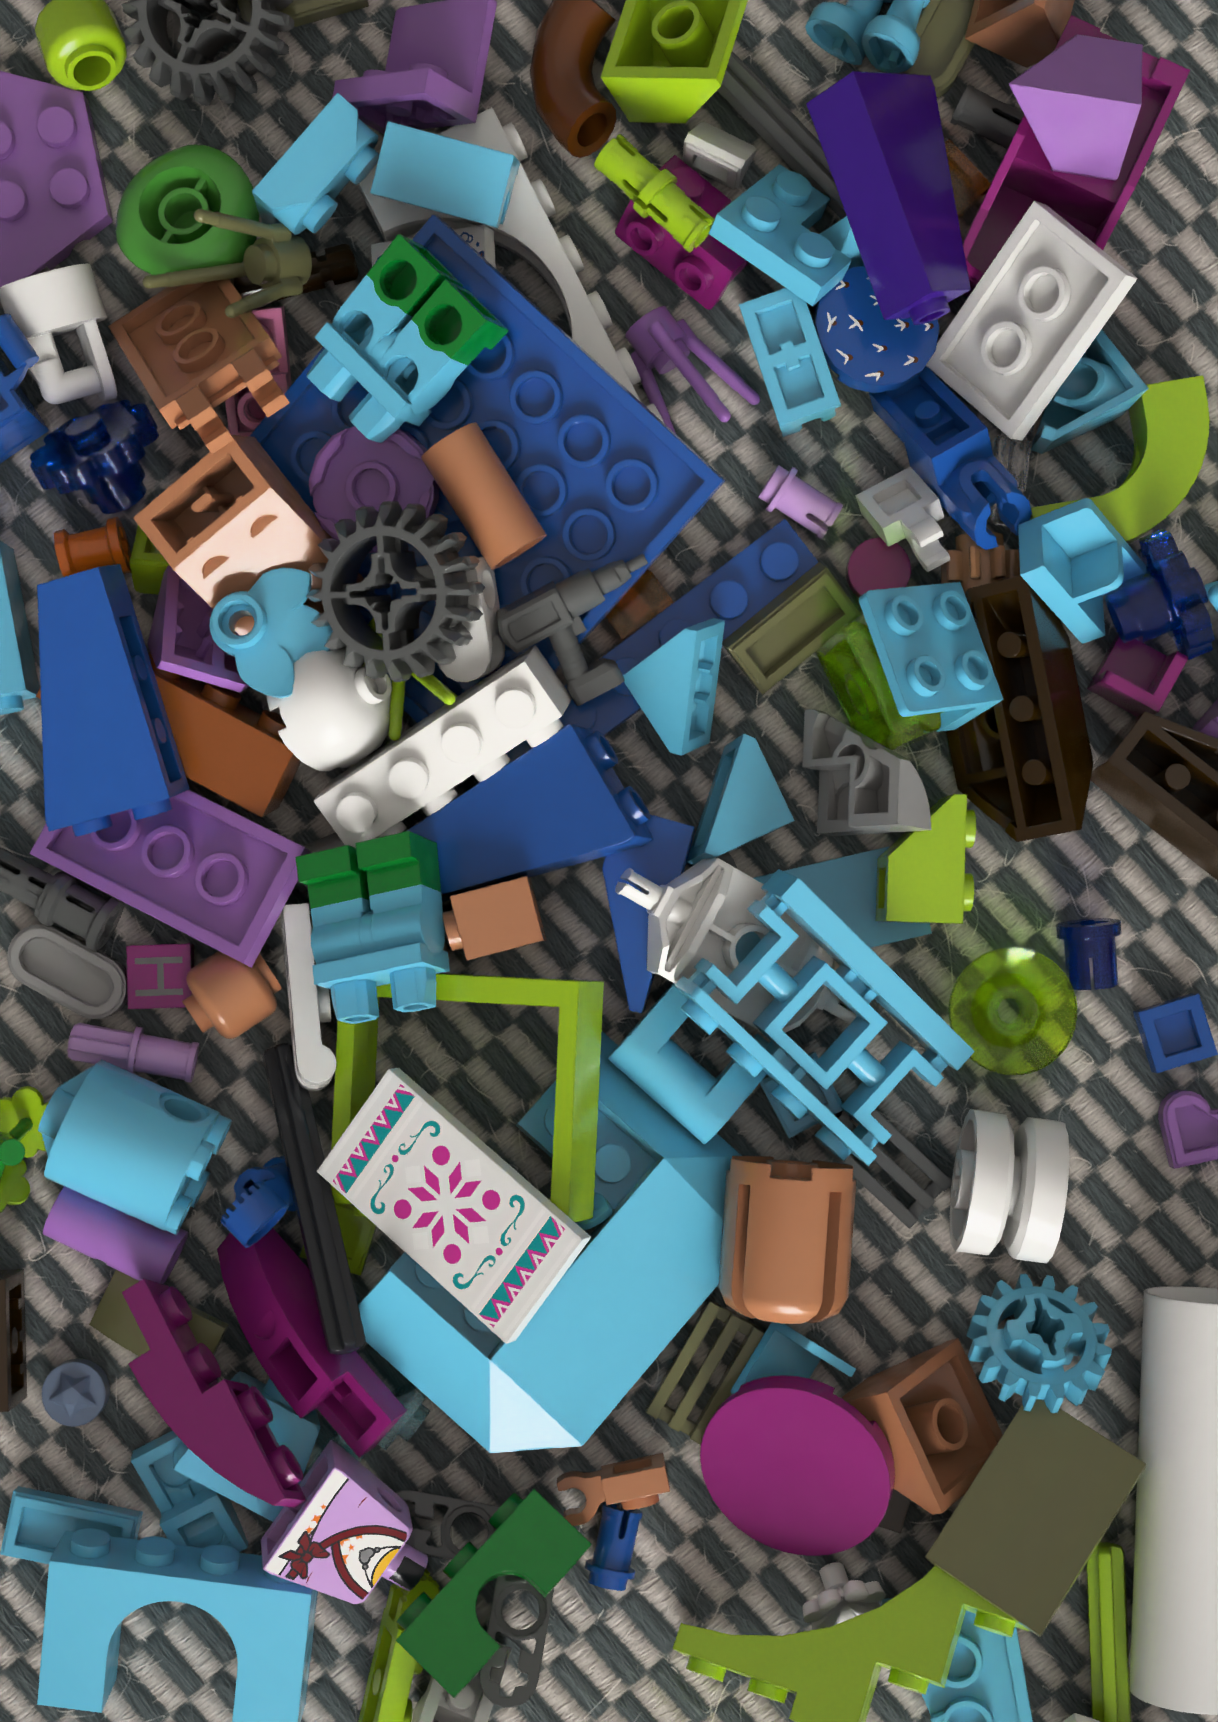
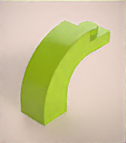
(1169, 451)

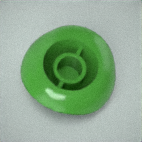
(159, 205)

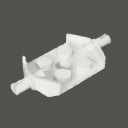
(704, 918)

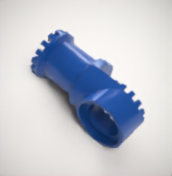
(260, 1201)

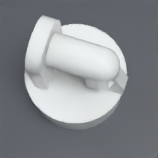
(55, 305)

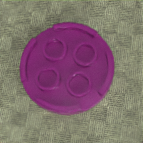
(797, 1466)

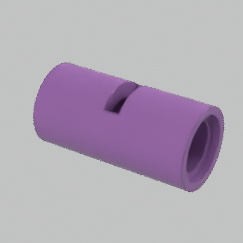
(113, 1237)

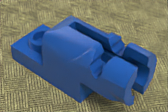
(953, 455)

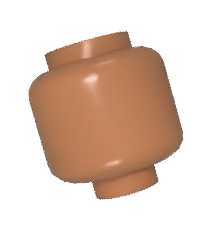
(230, 994)

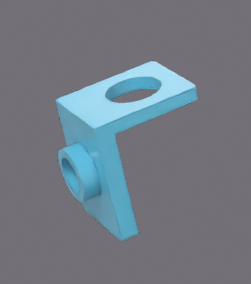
(787, 1353)

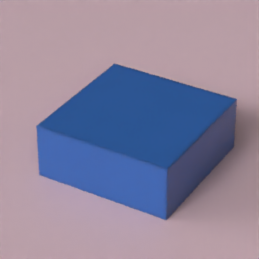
(1175, 1033)

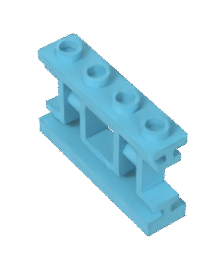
(856, 983)

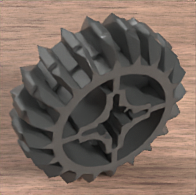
(201, 42)
(396, 619)

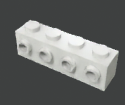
(445, 749)

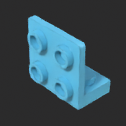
(931, 652)

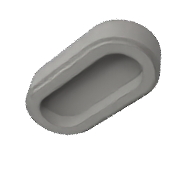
(68, 971)

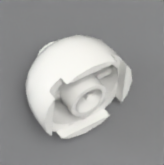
(333, 711)

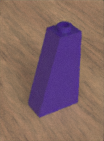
(895, 189)

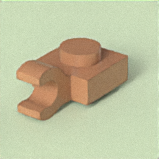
(629, 1482)

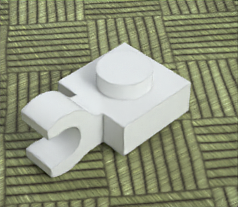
(906, 509)

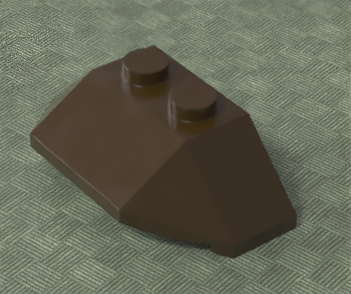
(1032, 752)

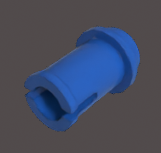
(614, 1548)

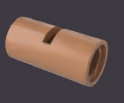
(483, 495)

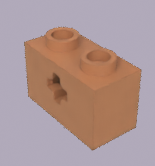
(494, 919)

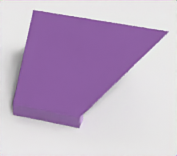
(1084, 104)

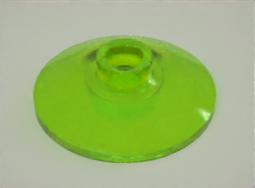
(1045, 1015)

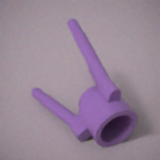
(666, 345)

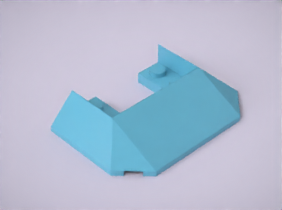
(608, 1311)

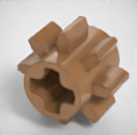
(978, 566)

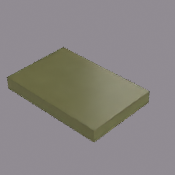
(1035, 1514)

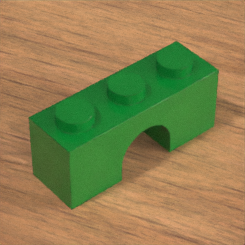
(528, 1543)

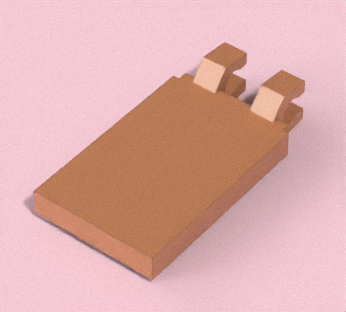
(199, 357)

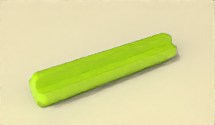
(1108, 1634)

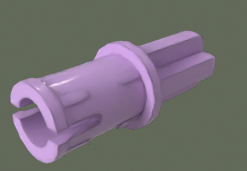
(133, 1051)

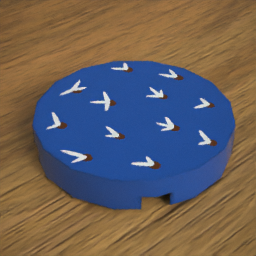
(863, 346)

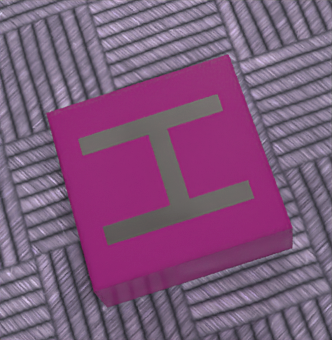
(158, 975)

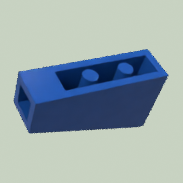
(100, 707)
(537, 815)

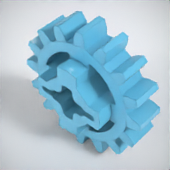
(1038, 1342)

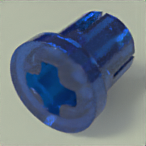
(1093, 940)

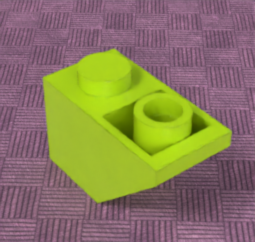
(924, 871)

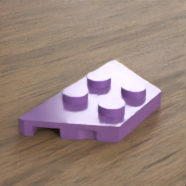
(48, 176)

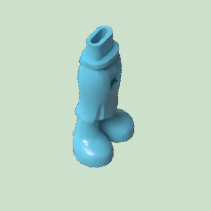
(859, 30)

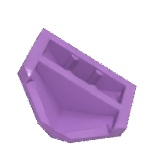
(182, 637)

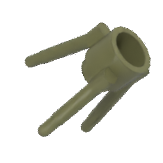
(275, 262)

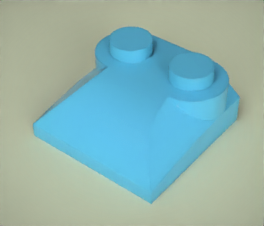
(317, 168)

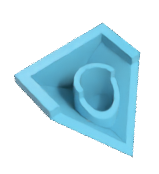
(1092, 395)

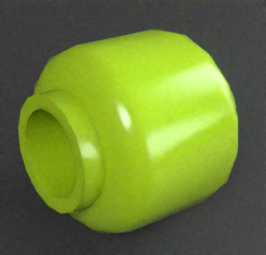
(81, 43)

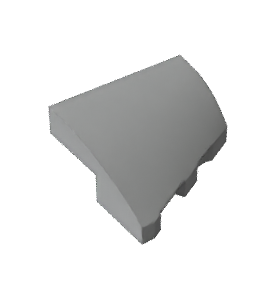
(861, 781)

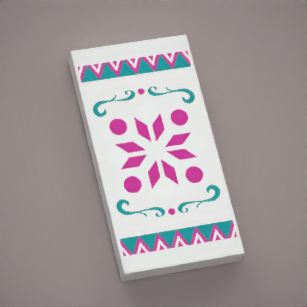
(453, 1205)

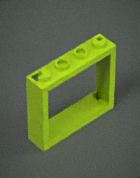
(576, 1072)

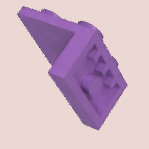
(430, 68)

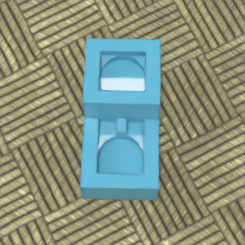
(188, 1510)

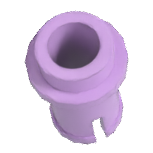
(800, 501)

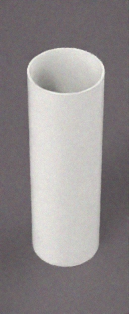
(1177, 1504)

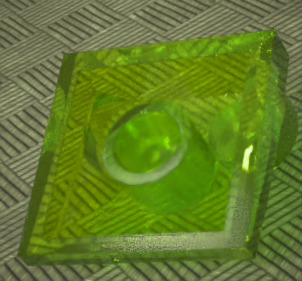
(864, 692)

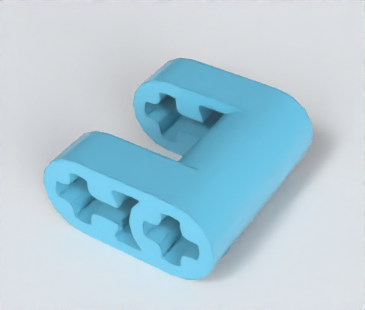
(675, 1078)

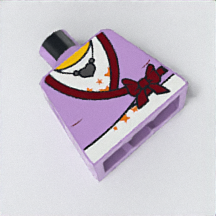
(344, 1532)

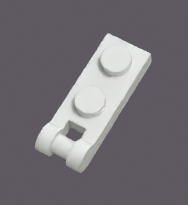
(307, 1002)

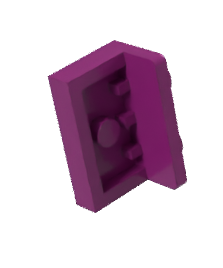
(699, 273)

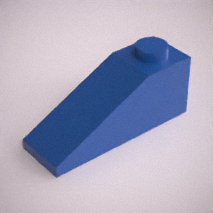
(659, 862)

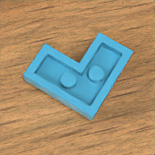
(772, 233)

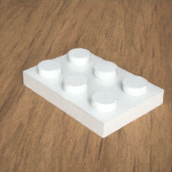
(1029, 320)

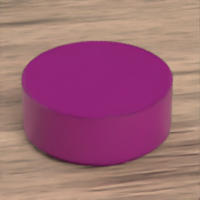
(877, 567)

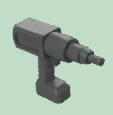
(555, 614)

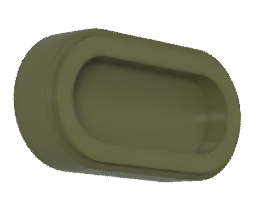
(943, 42)

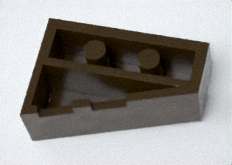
(1168, 782)

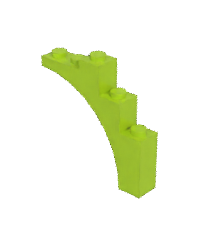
(840, 1665)

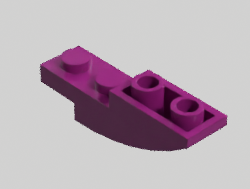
(283, 1326)
(215, 1420)

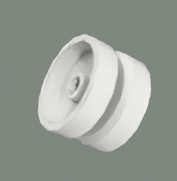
(1009, 1186)

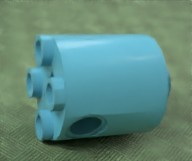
(131, 1144)

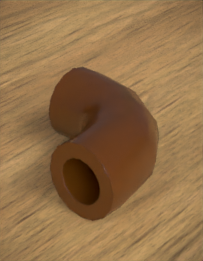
(564, 76)

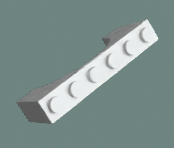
(528, 235)

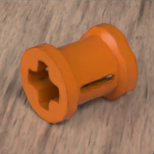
(93, 548)

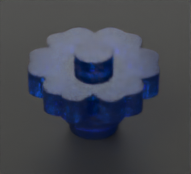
(99, 455)
(1163, 599)

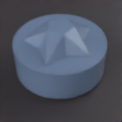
(75, 1392)

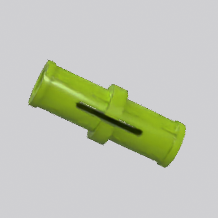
(654, 192)

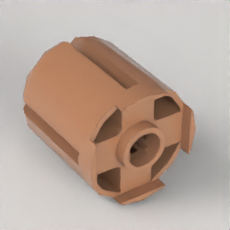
(787, 1238)

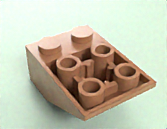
(233, 523)

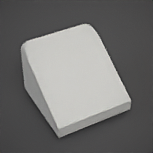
(717, 154)

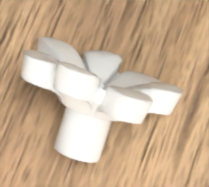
(841, 1598)

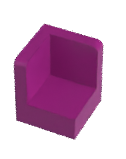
(1136, 676)

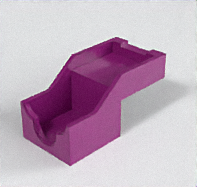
(1083, 201)

